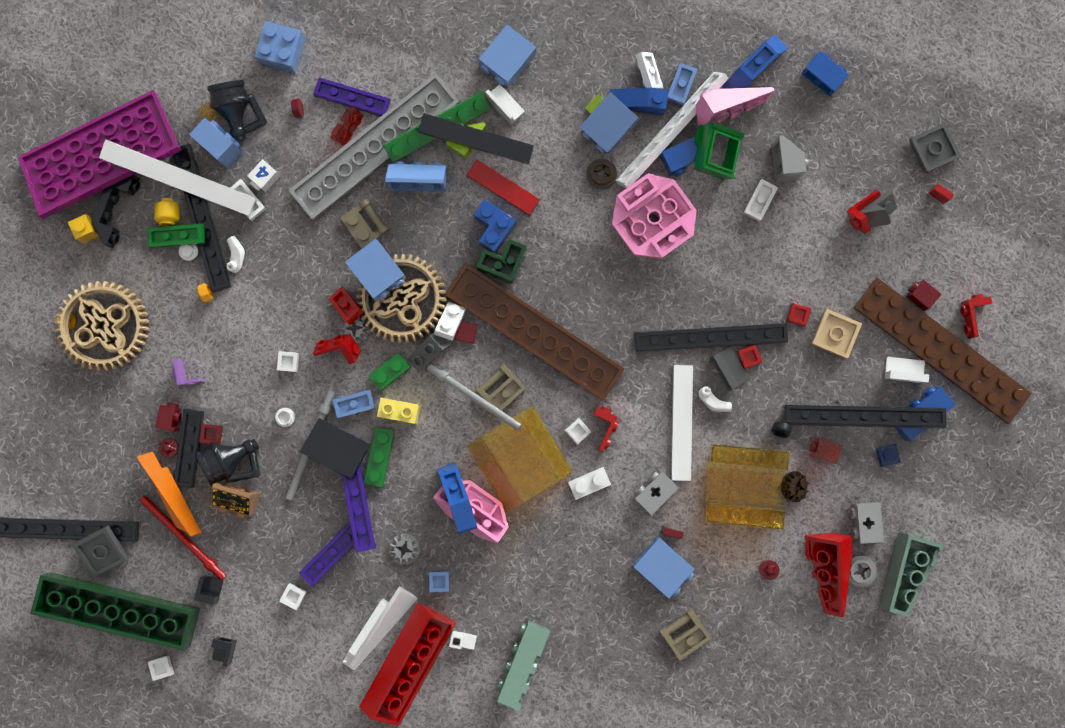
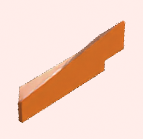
(169, 494)

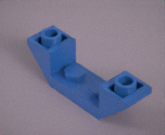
(756, 63)
(457, 498)

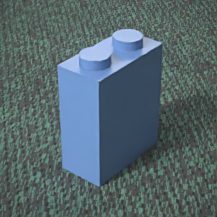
(507, 56)
(609, 123)
(376, 270)
(664, 567)

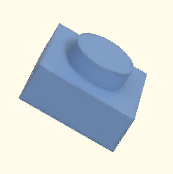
(439, 581)

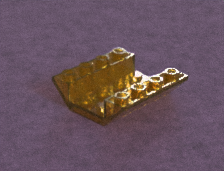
(520, 461)
(745, 486)

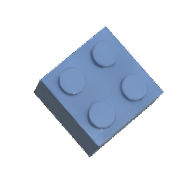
(280, 47)
(217, 142)

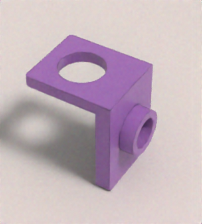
(179, 375)

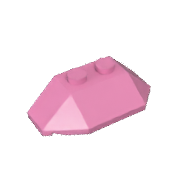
(486, 510)

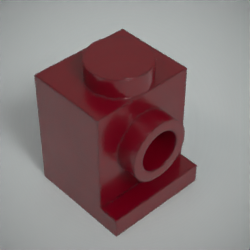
(169, 417)

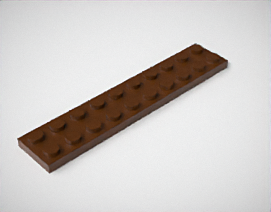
(534, 331)
(942, 350)

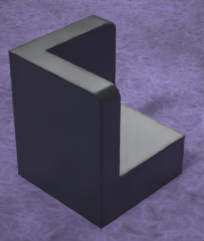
(208, 590)
(223, 650)

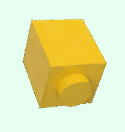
(83, 228)

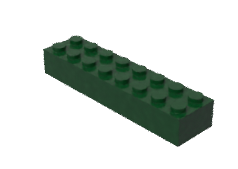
(115, 611)

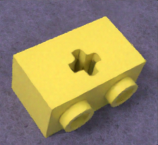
(398, 410)

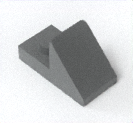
(880, 209)

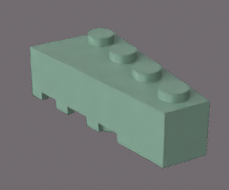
(907, 572)
(522, 665)

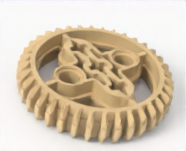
(410, 295)
(94, 321)

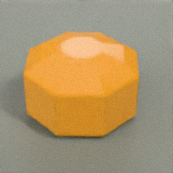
(205, 293)

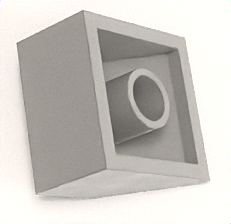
(788, 160)

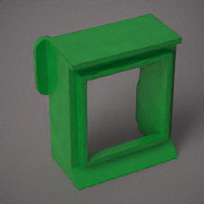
(705, 140)

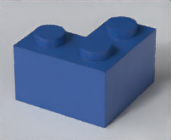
(498, 226)

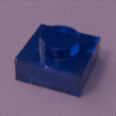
(888, 455)

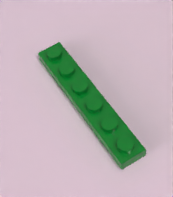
(458, 113)

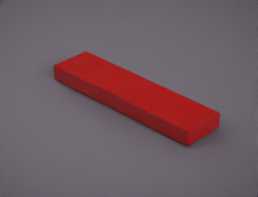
(503, 187)

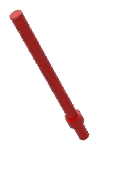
(209, 563)

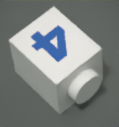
(263, 176)

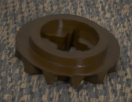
(596, 166)
(789, 492)

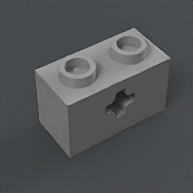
(666, 490)
(871, 532)

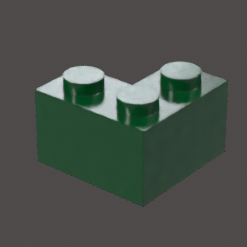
(504, 266)

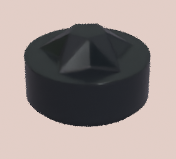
(781, 429)

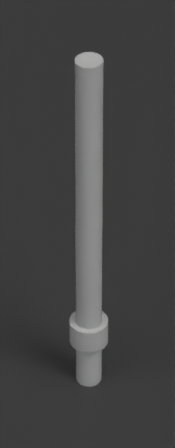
(444, 377)
(324, 410)

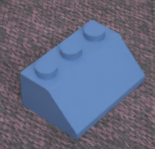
(416, 177)

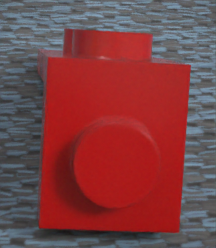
(859, 220)
(967, 311)
(345, 343)
(605, 414)

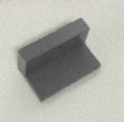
(730, 368)

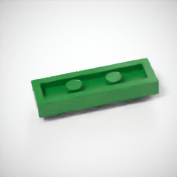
(176, 235)
(379, 457)

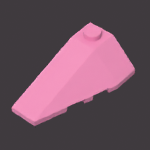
(726, 103)

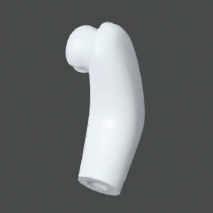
(237, 255)
(712, 402)

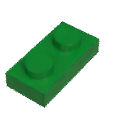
(389, 371)

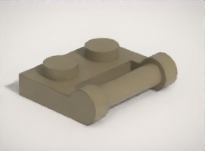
(359, 228)
(506, 392)
(689, 639)

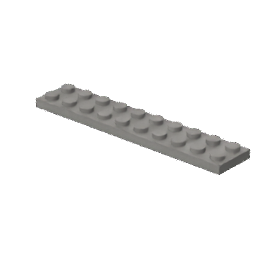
(366, 151)

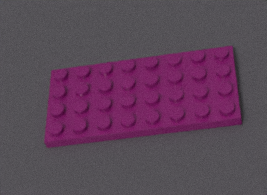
(71, 166)

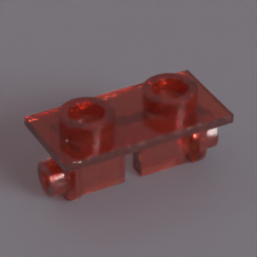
(352, 119)

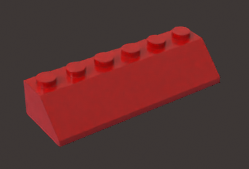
(407, 665)

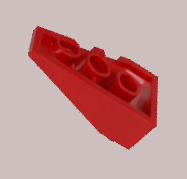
(832, 564)

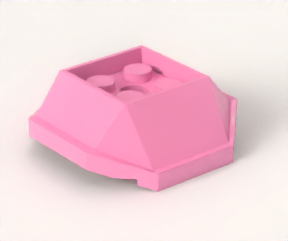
(657, 197)

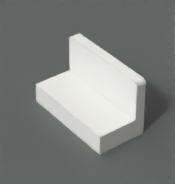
(504, 104)
(905, 370)

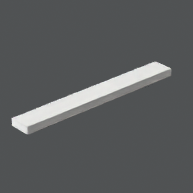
(668, 132)
(177, 177)

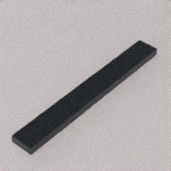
(201, 214)
(711, 337)
(866, 416)
(65, 528)

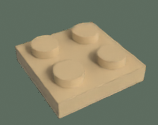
(836, 333)

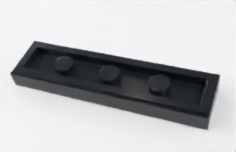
(188, 445)

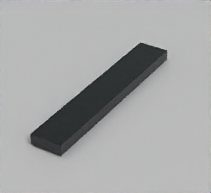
(475, 138)

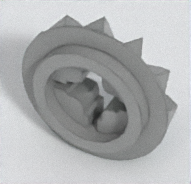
(360, 334)
(412, 544)
(868, 575)

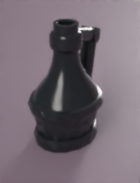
(230, 102)
(220, 461)

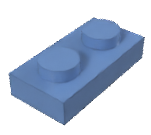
(681, 84)
(354, 404)

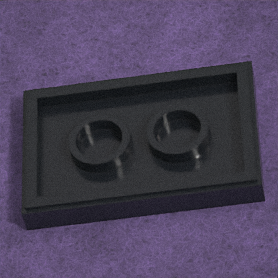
(335, 448)

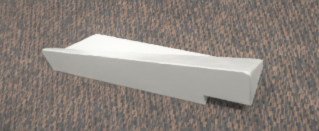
(378, 625)

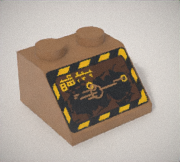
(235, 499)

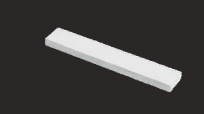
(682, 422)

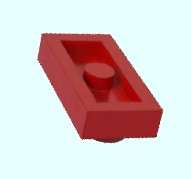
(346, 305)

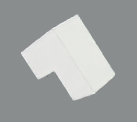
(463, 640)

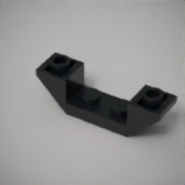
(103, 213)

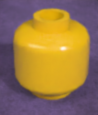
(166, 212)

